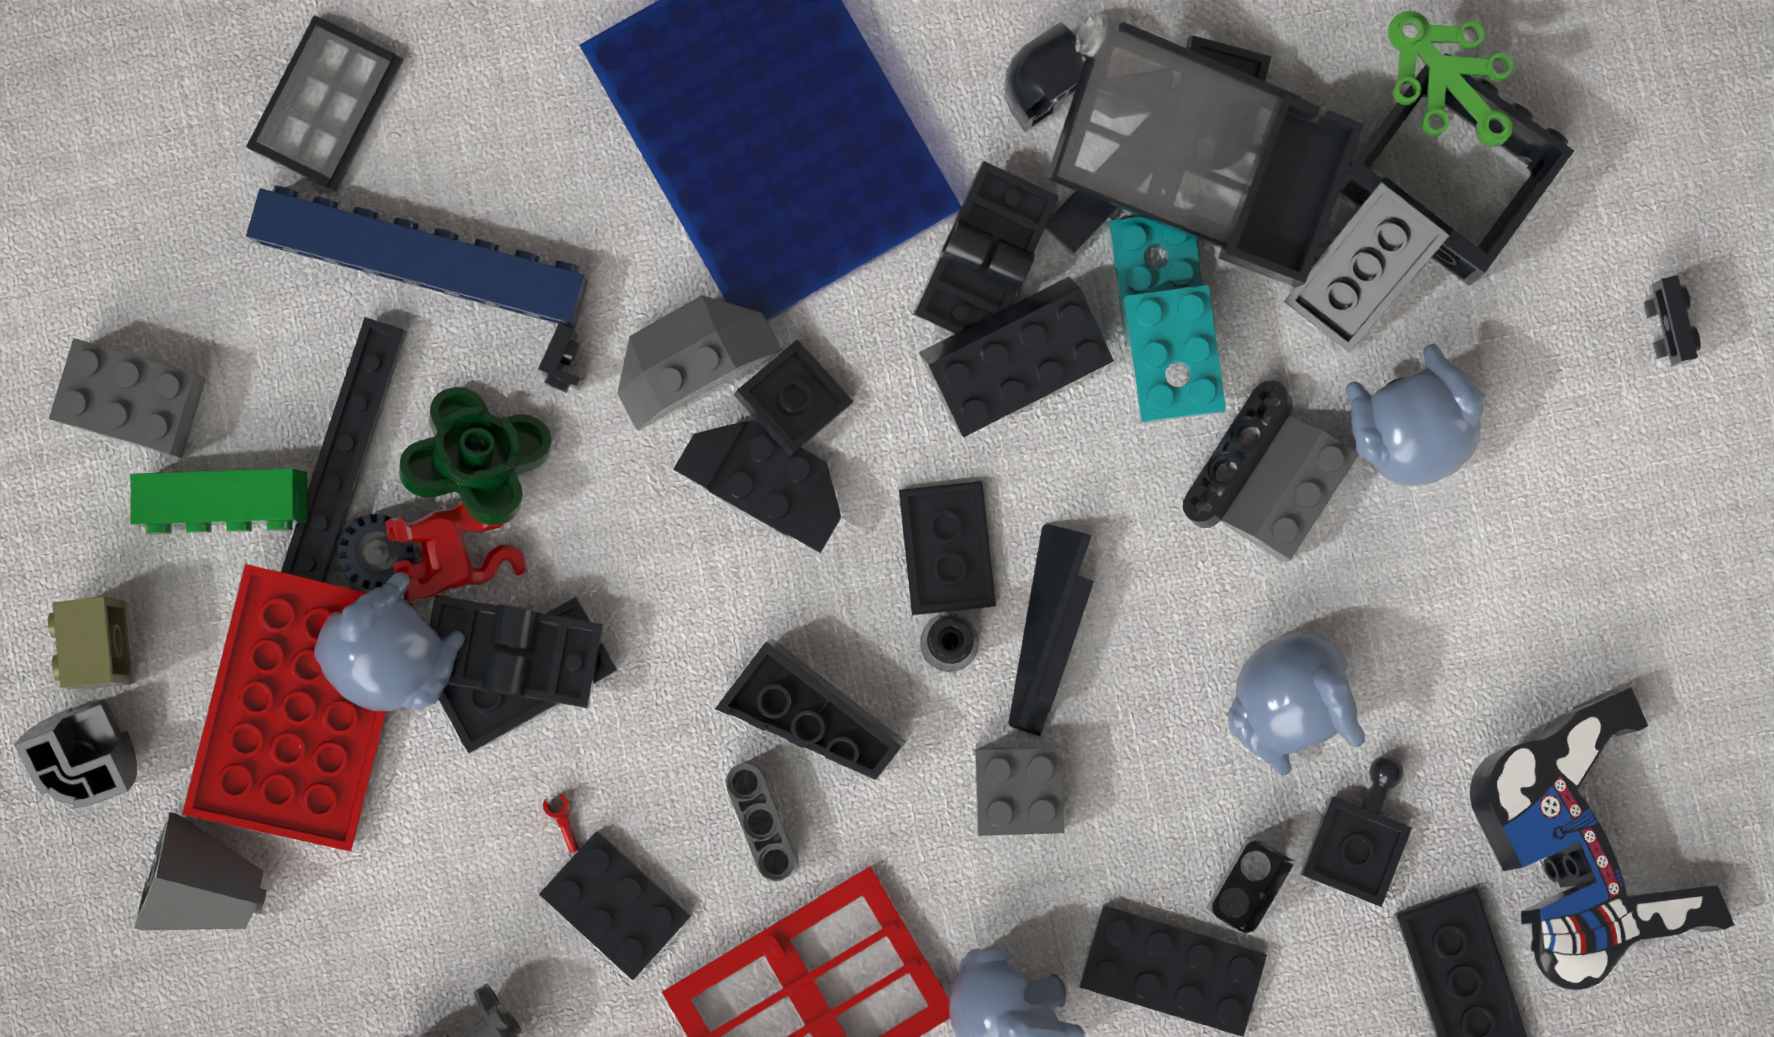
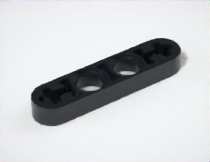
(1231, 451)

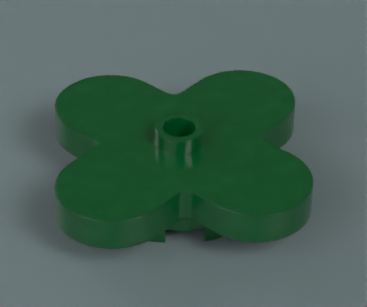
(475, 456)

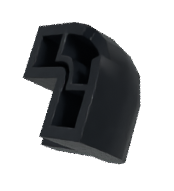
(1042, 75)
(79, 756)

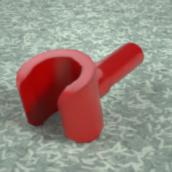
(563, 822)

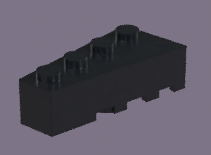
(801, 706)

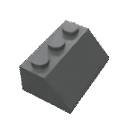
(1289, 488)

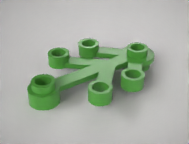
(1447, 72)

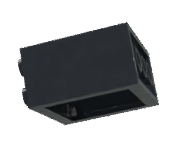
(1538, 148)

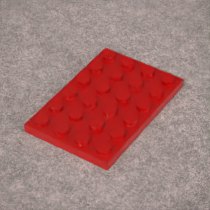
(277, 736)

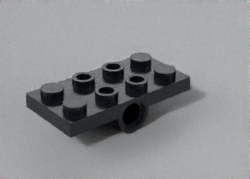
(986, 250)
(520, 651)

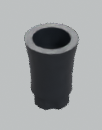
(949, 659)

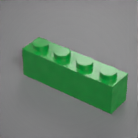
(218, 498)

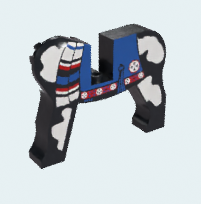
(1534, 811)

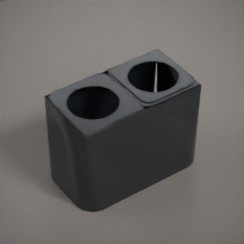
(1269, 886)

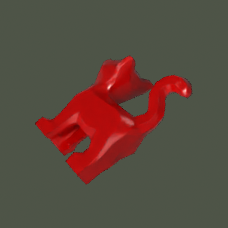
(444, 552)

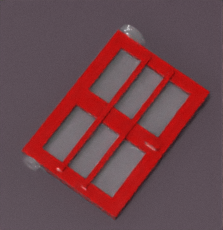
(819, 972)

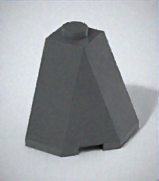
(198, 883)

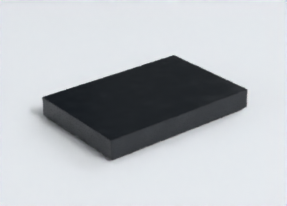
(947, 548)

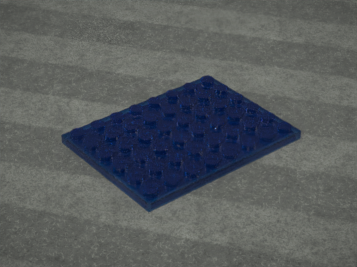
(771, 141)

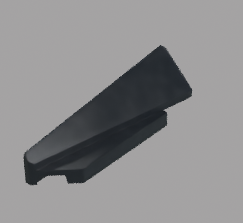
(1050, 626)

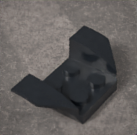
(759, 478)

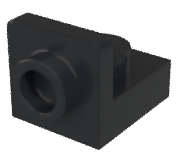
(559, 352)

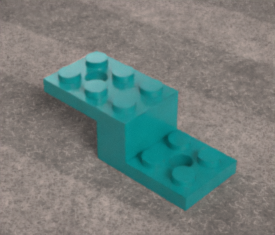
(1166, 321)

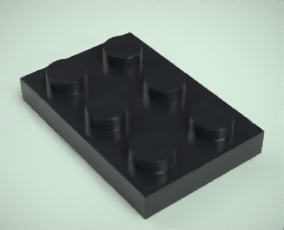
(614, 905)

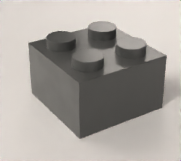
(1019, 791)

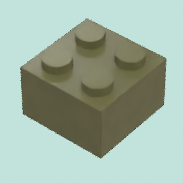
(90, 643)

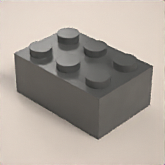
(127, 398)

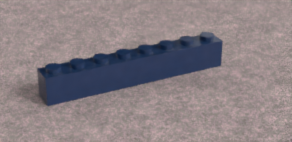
(417, 257)

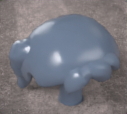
(1418, 423)
(385, 652)
(1293, 698)
(1001, 1002)

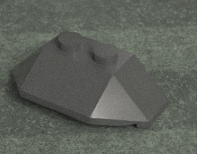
(690, 356)

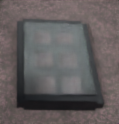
(325, 103)

